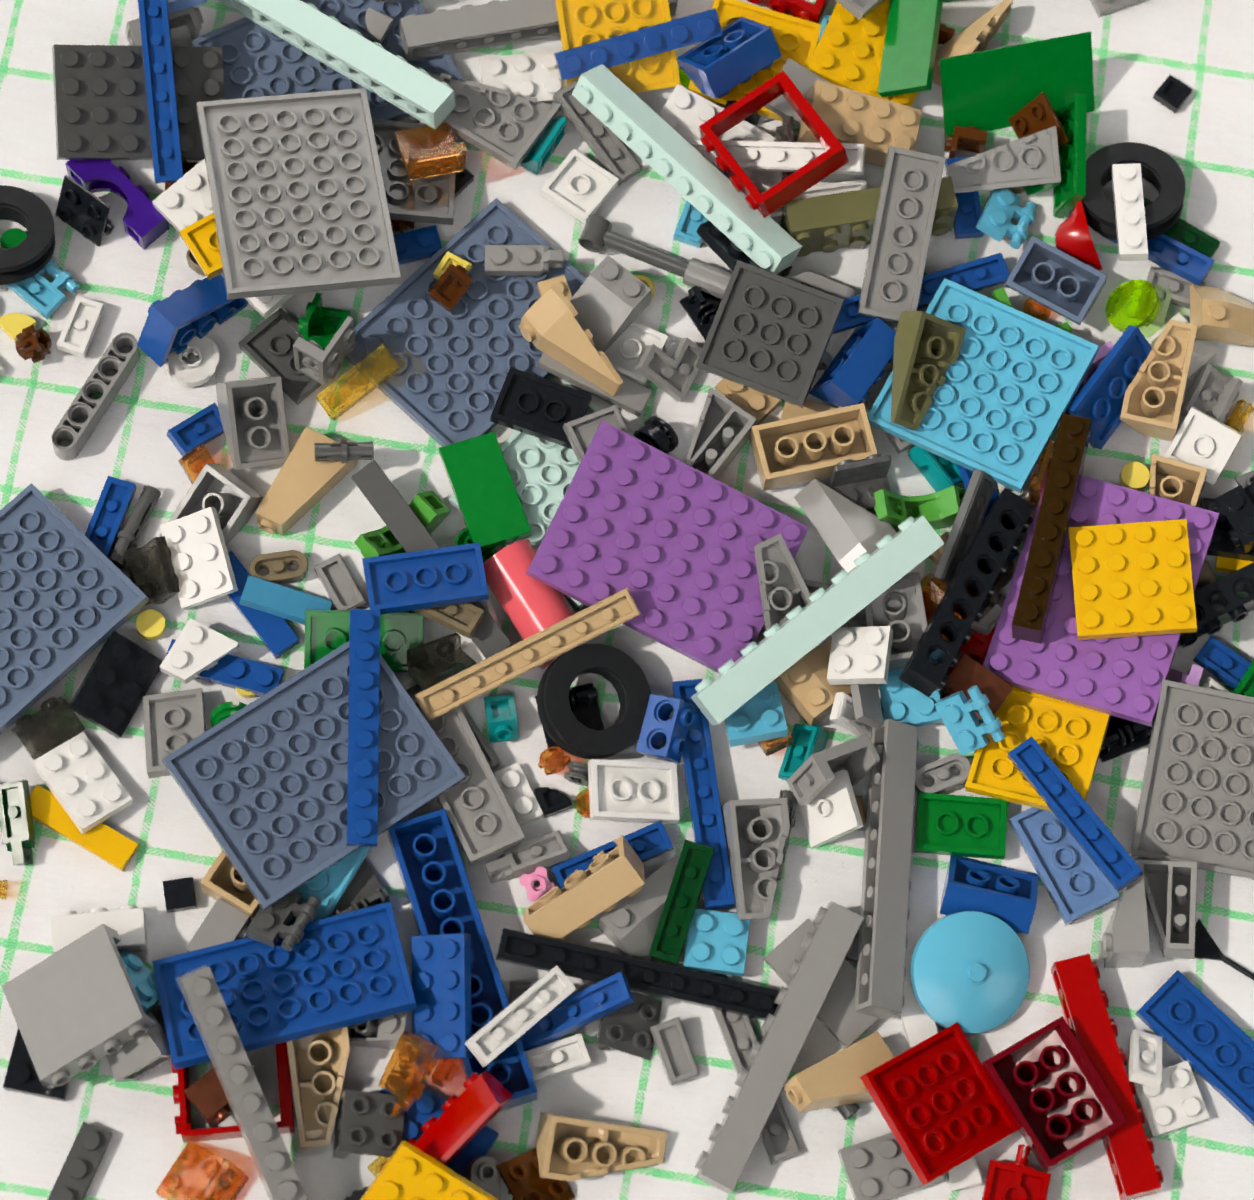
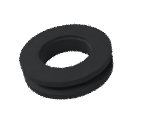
(1156, 168)
(37, 249)
(555, 707)

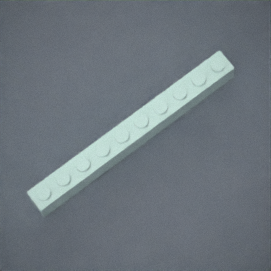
(352, 56)
(685, 169)
(817, 620)

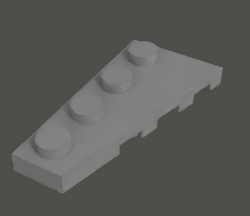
(1014, 164)

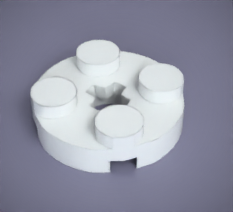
(199, 372)

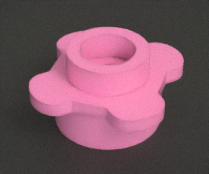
(528, 881)

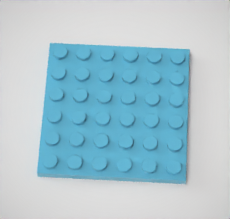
(1001, 391)

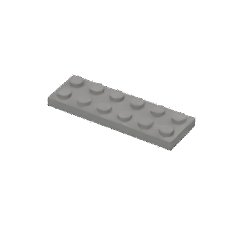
(901, 234)
(477, 804)

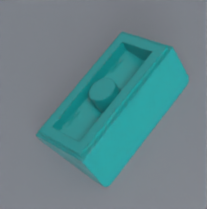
(545, 146)
(935, 469)
(806, 741)

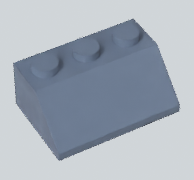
(1056, 280)

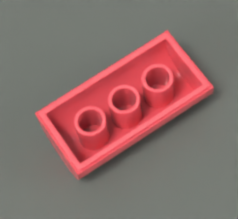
(525, 600)

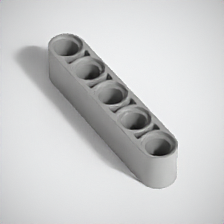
(95, 409)

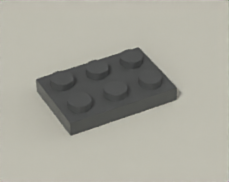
(272, 351)

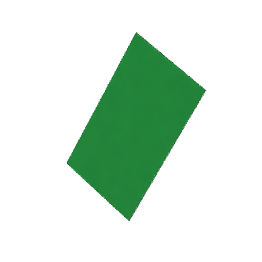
(996, 83)

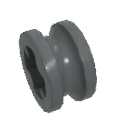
(577, 774)

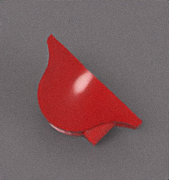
(1075, 239)

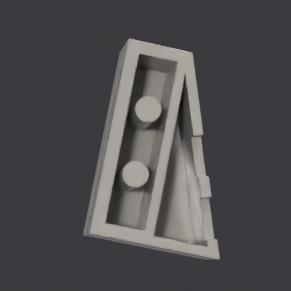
(719, 435)
(1172, 904)

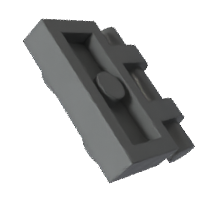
(273, 922)

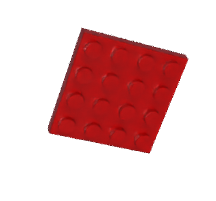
(939, 1103)

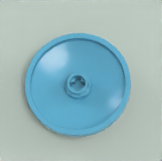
(969, 971)

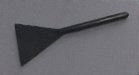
(1207, 949)

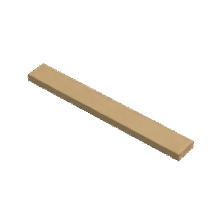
(527, 654)

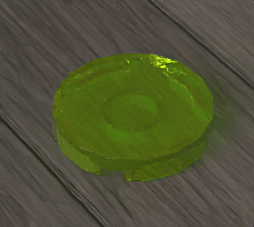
(1132, 304)

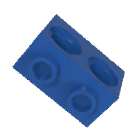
(659, 727)

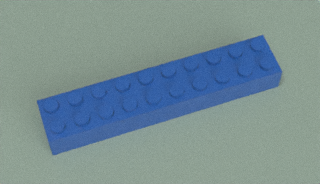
(446, 905)

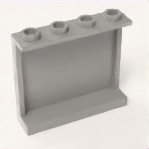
(77, 1006)

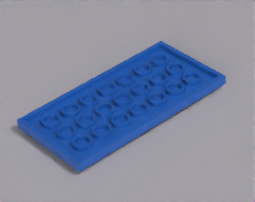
(336, 977)

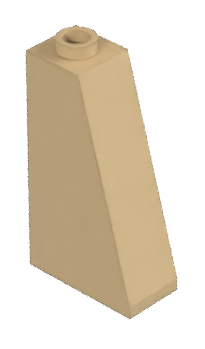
(300, 484)
(837, 1078)

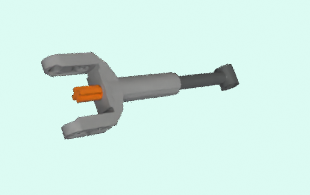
(696, 272)

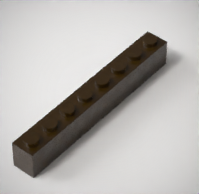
(1051, 528)

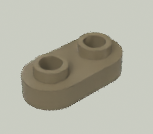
(278, 566)

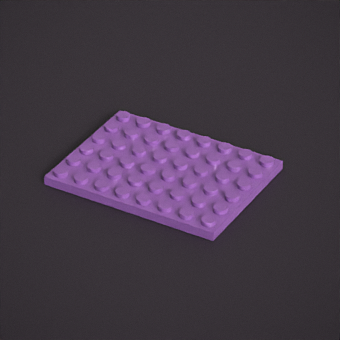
(669, 539)
(1098, 674)

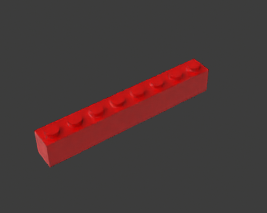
(1087, 1017)

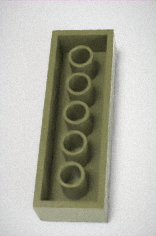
(849, 218)

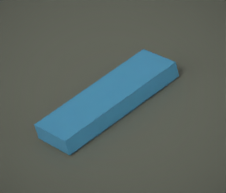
(280, 600)

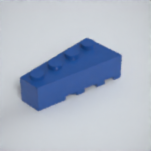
(186, 315)

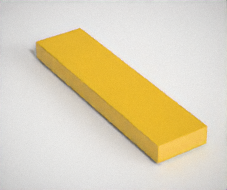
(99, 841)

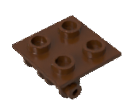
(1037, 117)
(524, 1181)

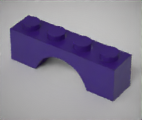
(141, 219)

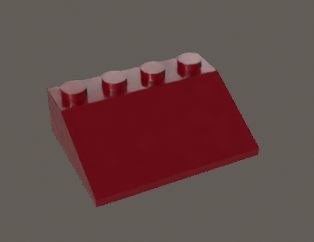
(1054, 1094)

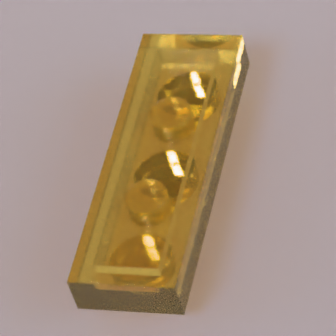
(358, 382)

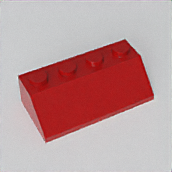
(463, 1117)

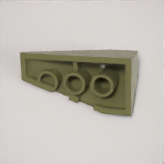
(921, 357)

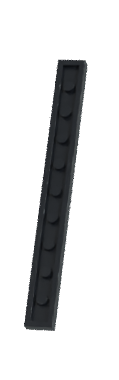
(641, 974)

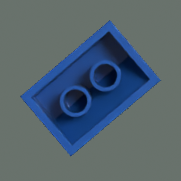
(731, 58)
(857, 365)
(990, 890)

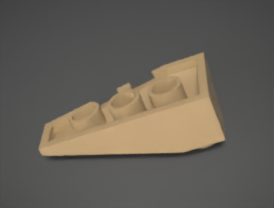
(1221, 316)
(555, 331)
(585, 1148)

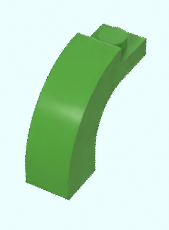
(938, 508)
(382, 542)

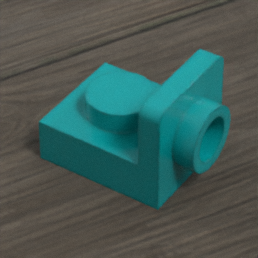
(501, 718)

